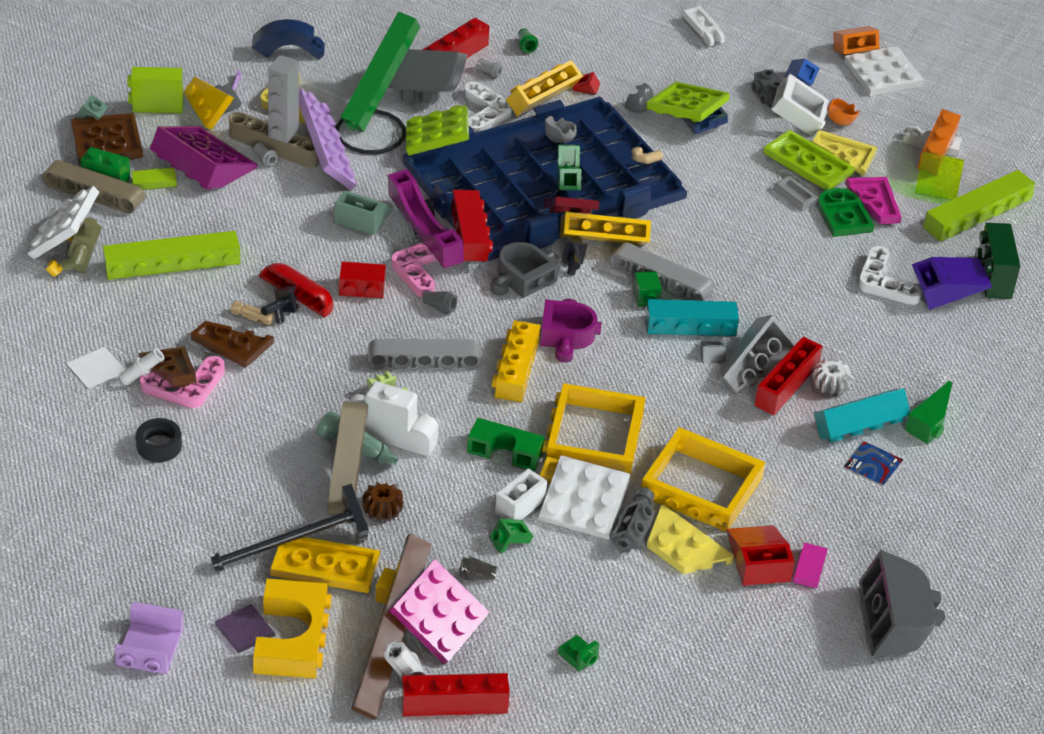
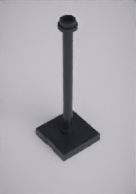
(351, 514)

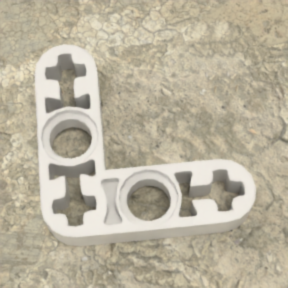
(497, 108)
(870, 280)

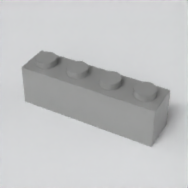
(283, 98)

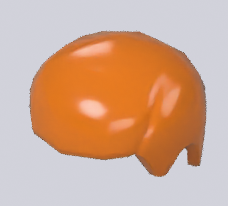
(841, 112)

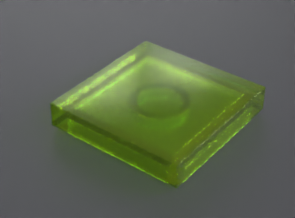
(939, 176)

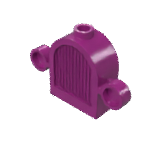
(568, 327)

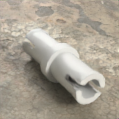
(141, 366)

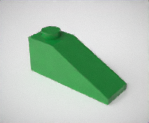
(928, 418)

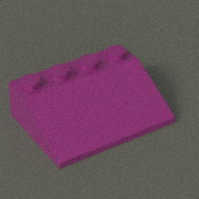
(200, 155)

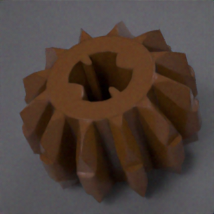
(383, 501)

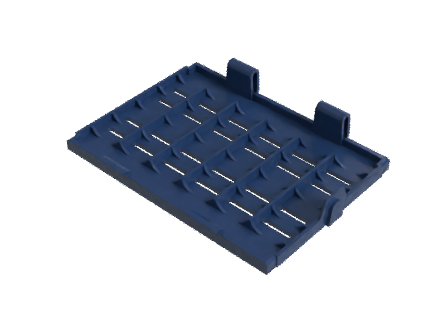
(528, 136)

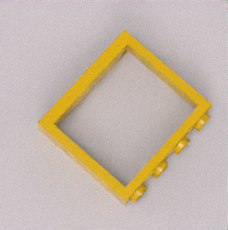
(600, 400)
(715, 455)

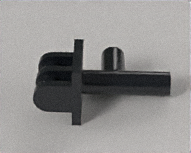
(574, 253)
(284, 302)

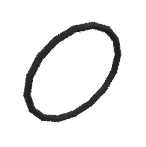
(380, 150)

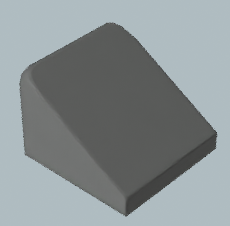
(713, 351)

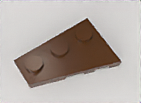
(231, 344)
(175, 367)

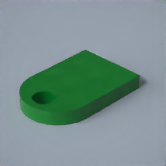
(844, 215)

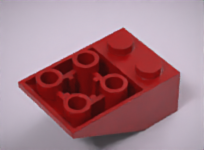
(761, 555)

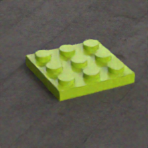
(687, 101)
(437, 129)

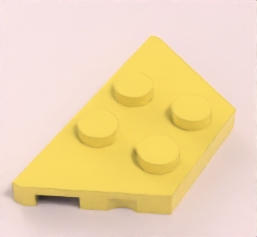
(684, 544)

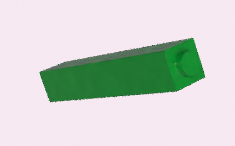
(380, 72)

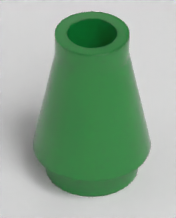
(527, 41)

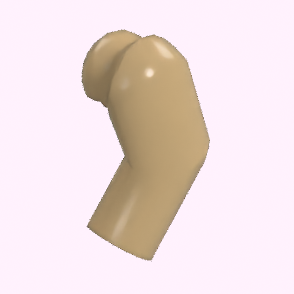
(646, 158)

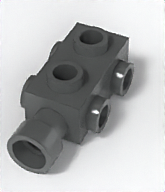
(766, 84)
(634, 521)

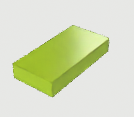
(154, 178)

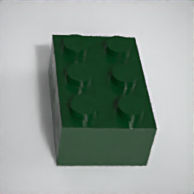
(999, 259)

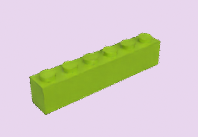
(979, 205)
(171, 254)

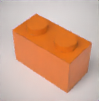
(856, 40)

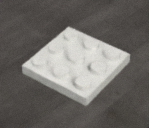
(883, 71)
(63, 222)
(584, 497)

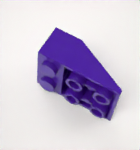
(949, 279)

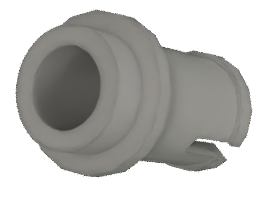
(494, 69)
(268, 157)

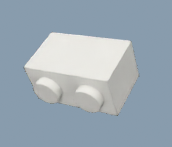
(521, 496)

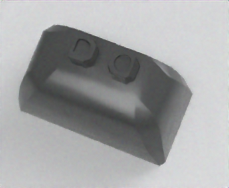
(428, 73)
(898, 605)

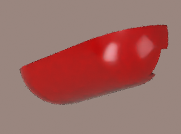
(307, 291)

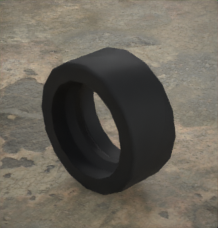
(156, 427)

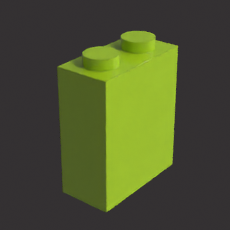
(156, 90)

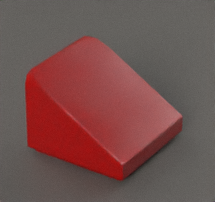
(587, 84)

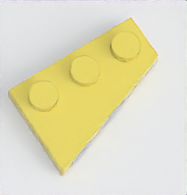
(851, 151)

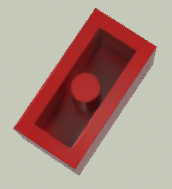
(362, 279)

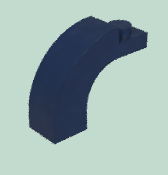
(287, 32)

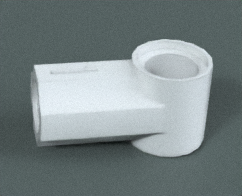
(403, 659)

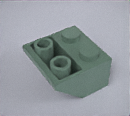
(360, 212)

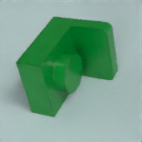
(508, 532)
(579, 652)

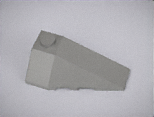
(757, 353)

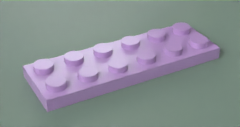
(326, 139)

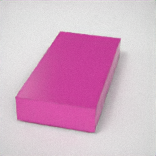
(810, 565)

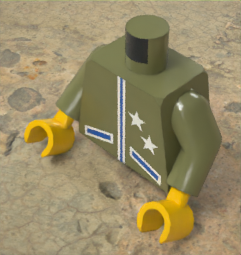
(80, 250)

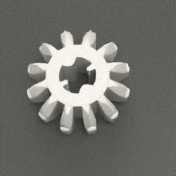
(831, 377)

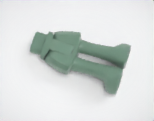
(372, 448)

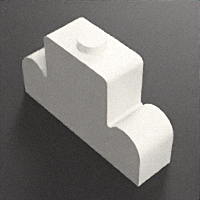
(395, 421)

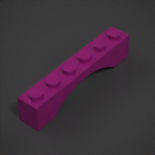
(442, 242)

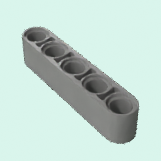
(672, 277)
(424, 354)

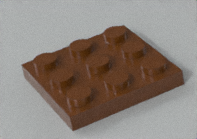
(110, 133)

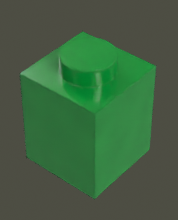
(646, 287)

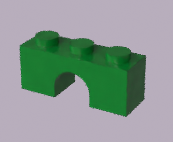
(491, 436)

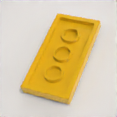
(326, 562)

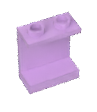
(150, 638)

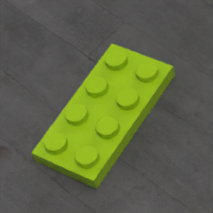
(808, 160)

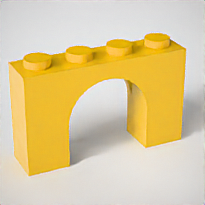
(300, 654)

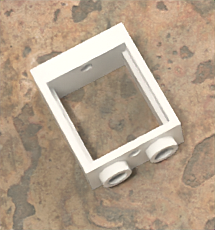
(796, 113)

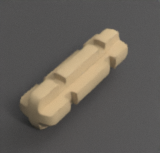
(251, 312)

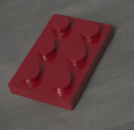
(563, 204)

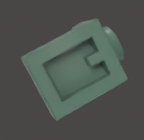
(92, 108)

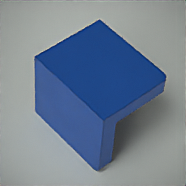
(803, 70)

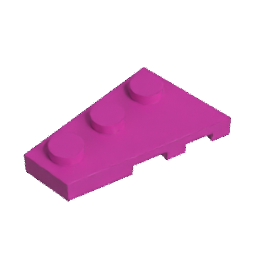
(876, 198)

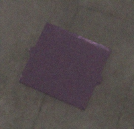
(243, 627)

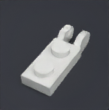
(704, 25)
(917, 137)

